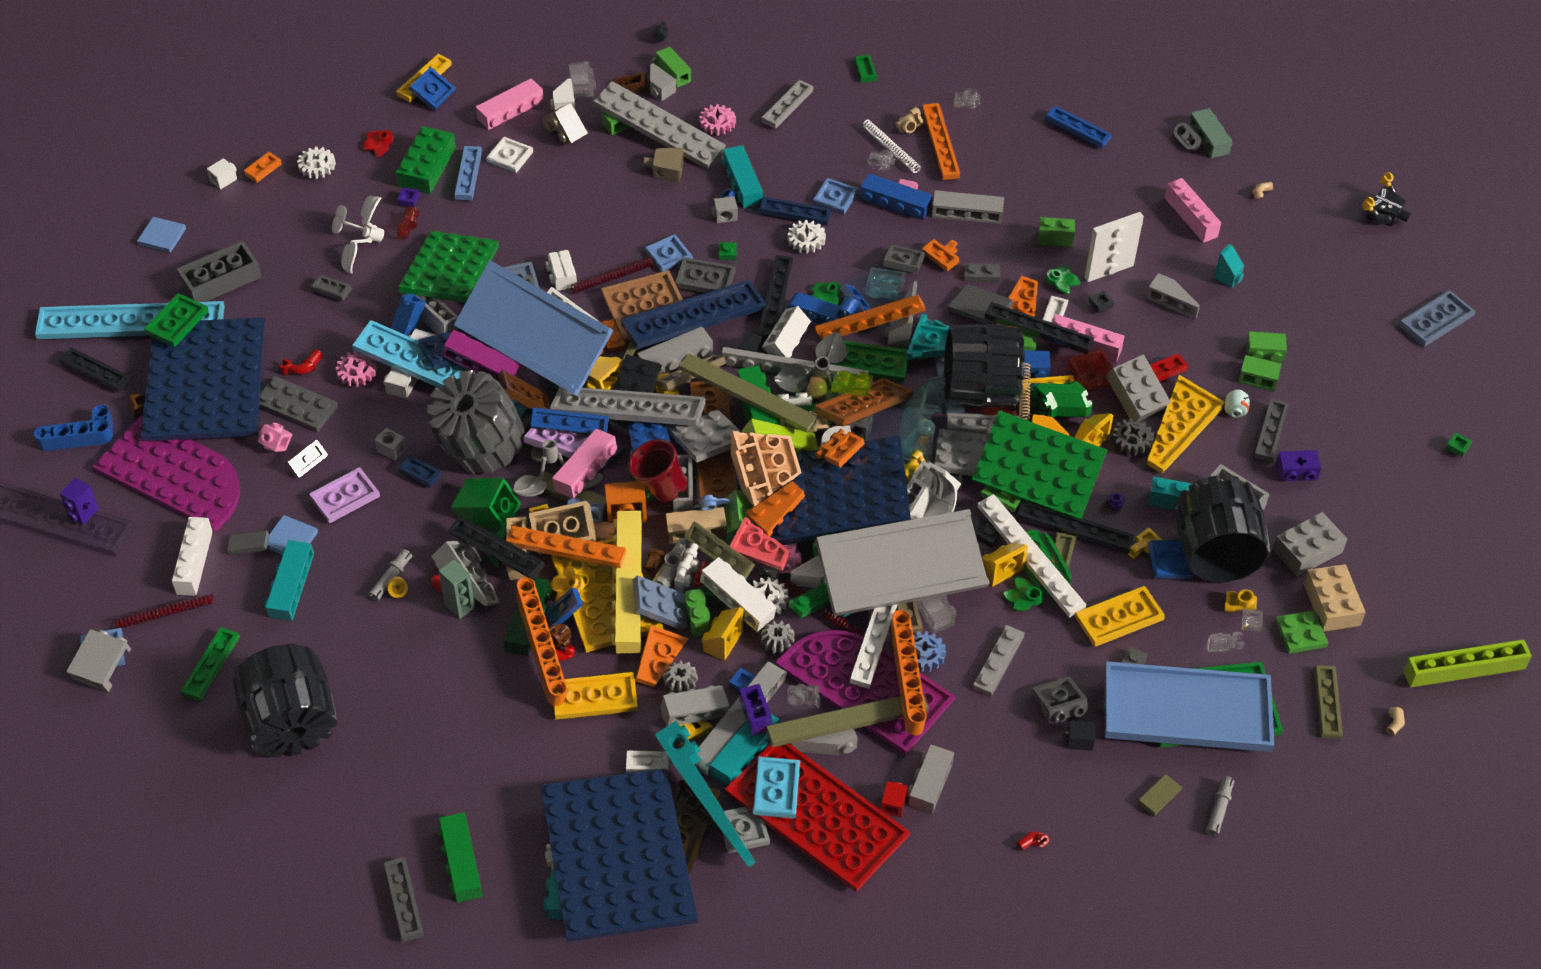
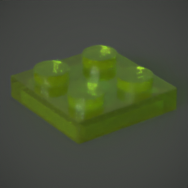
(852, 383)

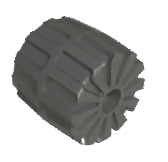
(475, 422)

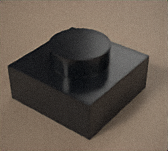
(1101, 301)

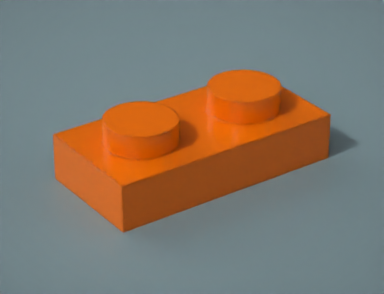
(262, 167)

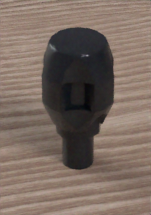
(660, 32)

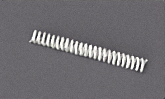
(888, 147)

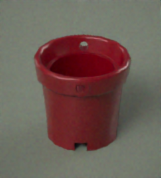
(658, 469)

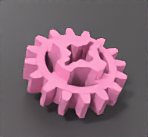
(717, 119)
(356, 369)

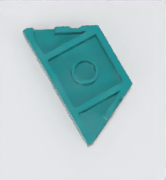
(928, 339)

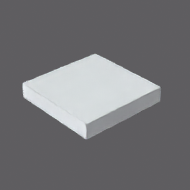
(509, 154)

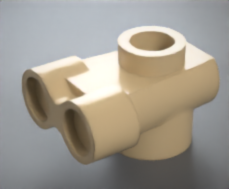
(910, 121)

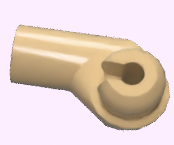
(1260, 188)
(1398, 720)

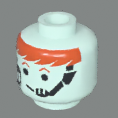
(1237, 403)

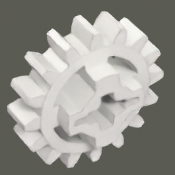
(316, 162)
(814, 239)
(776, 593)

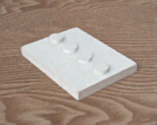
(1113, 246)

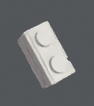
(561, 270)

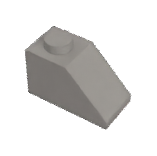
(661, 83)

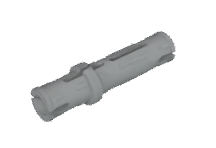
(395, 568)
(1222, 799)

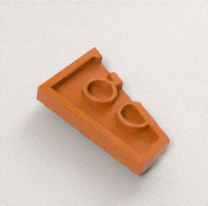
(773, 508)
(658, 652)

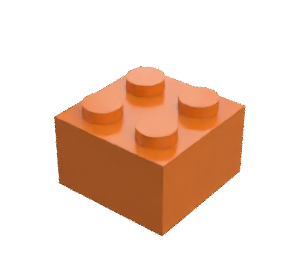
(625, 497)

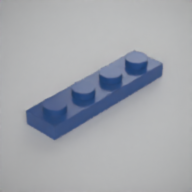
(1078, 126)
(568, 421)

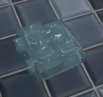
(885, 284)

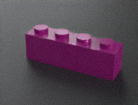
(476, 356)

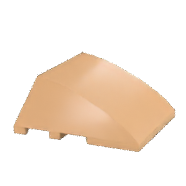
(763, 463)

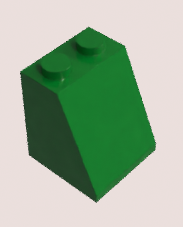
(486, 502)

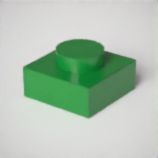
(727, 250)
(1459, 444)

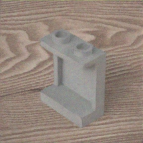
(97, 659)

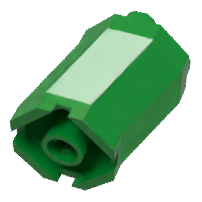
(1059, 399)

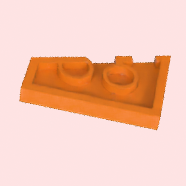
(1024, 296)

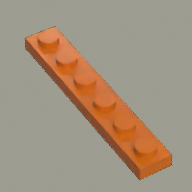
(941, 141)
(872, 317)
(567, 546)

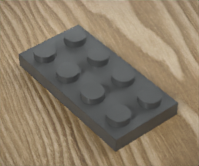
(297, 404)

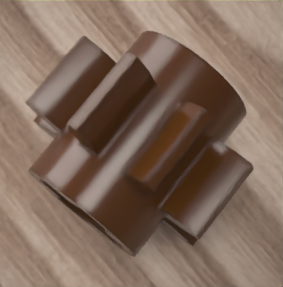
(560, 635)

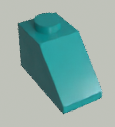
(1229, 267)

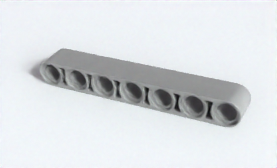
(770, 680)

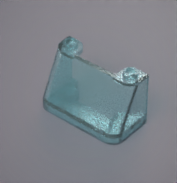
(913, 429)

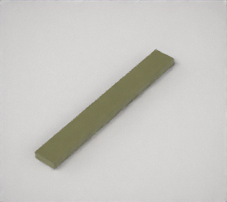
(748, 392)
(836, 721)

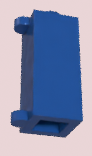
(408, 314)

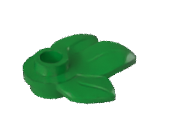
(1062, 278)
(823, 292)
(1023, 594)

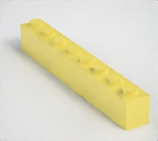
(627, 622)

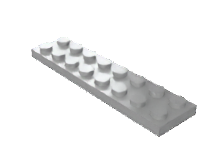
(659, 124)
(632, 405)

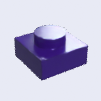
(408, 197)

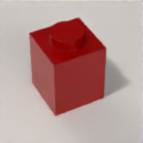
(894, 799)

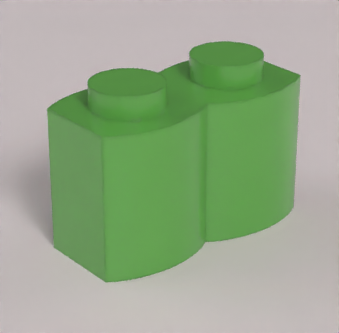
(697, 612)

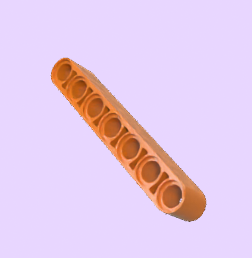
(541, 649)
(908, 672)

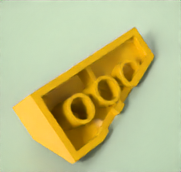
(1095, 429)

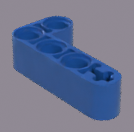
(821, 311)
(77, 434)

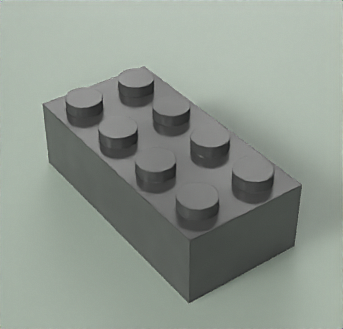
(219, 272)

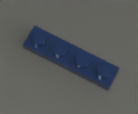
(795, 211)

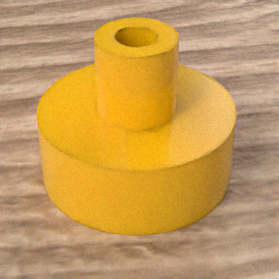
(397, 587)

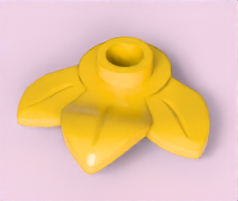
(568, 580)

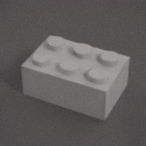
(1138, 388)
(1309, 544)

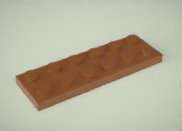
(852, 407)

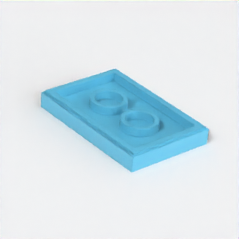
(776, 787)

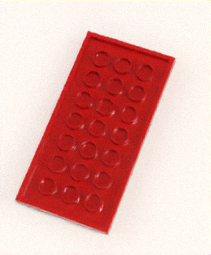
(831, 820)

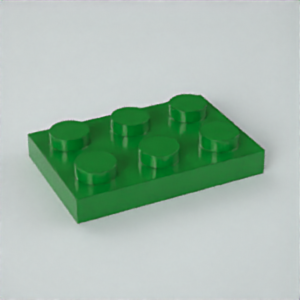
(176, 320)

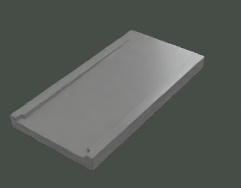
(901, 562)

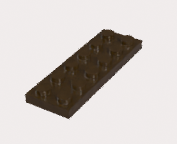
(692, 820)

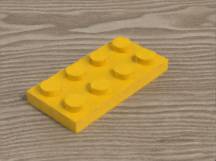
(1119, 616)
(598, 696)

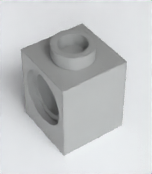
(725, 209)
(390, 444)

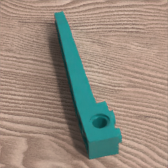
(684, 761)

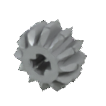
(777, 637)
(680, 677)

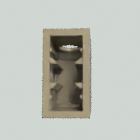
(666, 164)

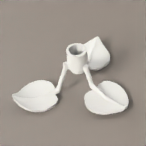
(370, 233)

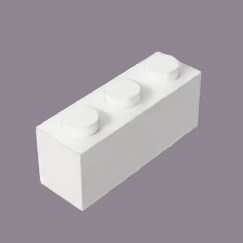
(787, 332)

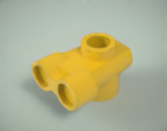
(912, 465)
(1238, 601)

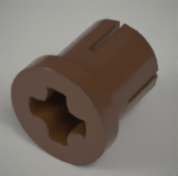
(656, 558)

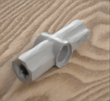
(668, 572)

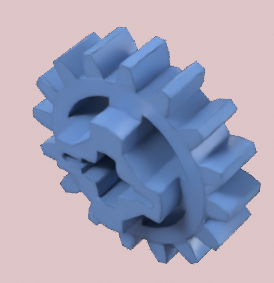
(929, 651)

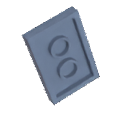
(659, 602)

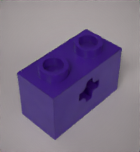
(1298, 465)
(79, 501)
(755, 709)

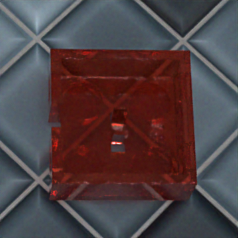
(1090, 366)

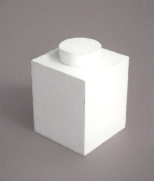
(222, 173)

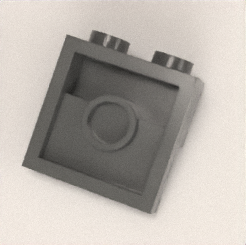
(1060, 700)

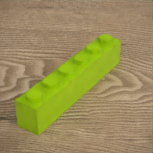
(1467, 663)

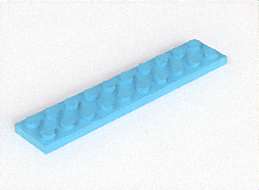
(105, 319)
(405, 355)

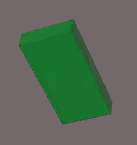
(865, 68)

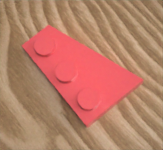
(759, 547)

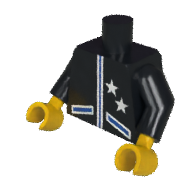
(1387, 205)

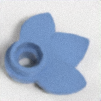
(709, 502)

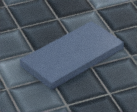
(1436, 318)

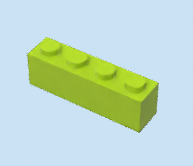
(801, 440)

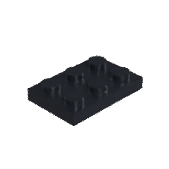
(638, 375)

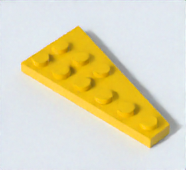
(1183, 421)

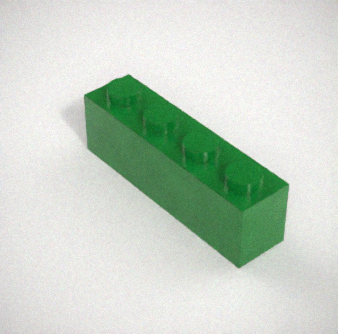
(460, 856)

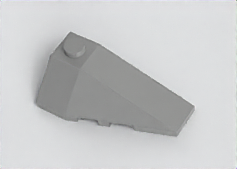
(900, 330)
(470, 561)

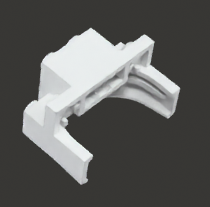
(928, 501)

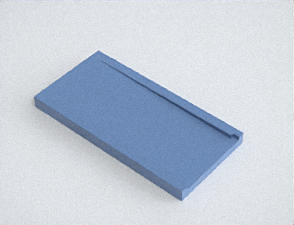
(533, 327)
(1188, 706)

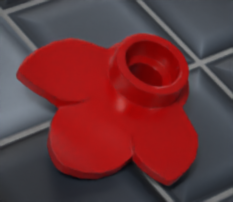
(378, 142)

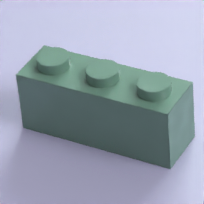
(1212, 133)
(456, 588)

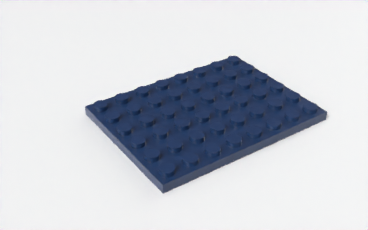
(206, 382)
(856, 496)
(617, 855)

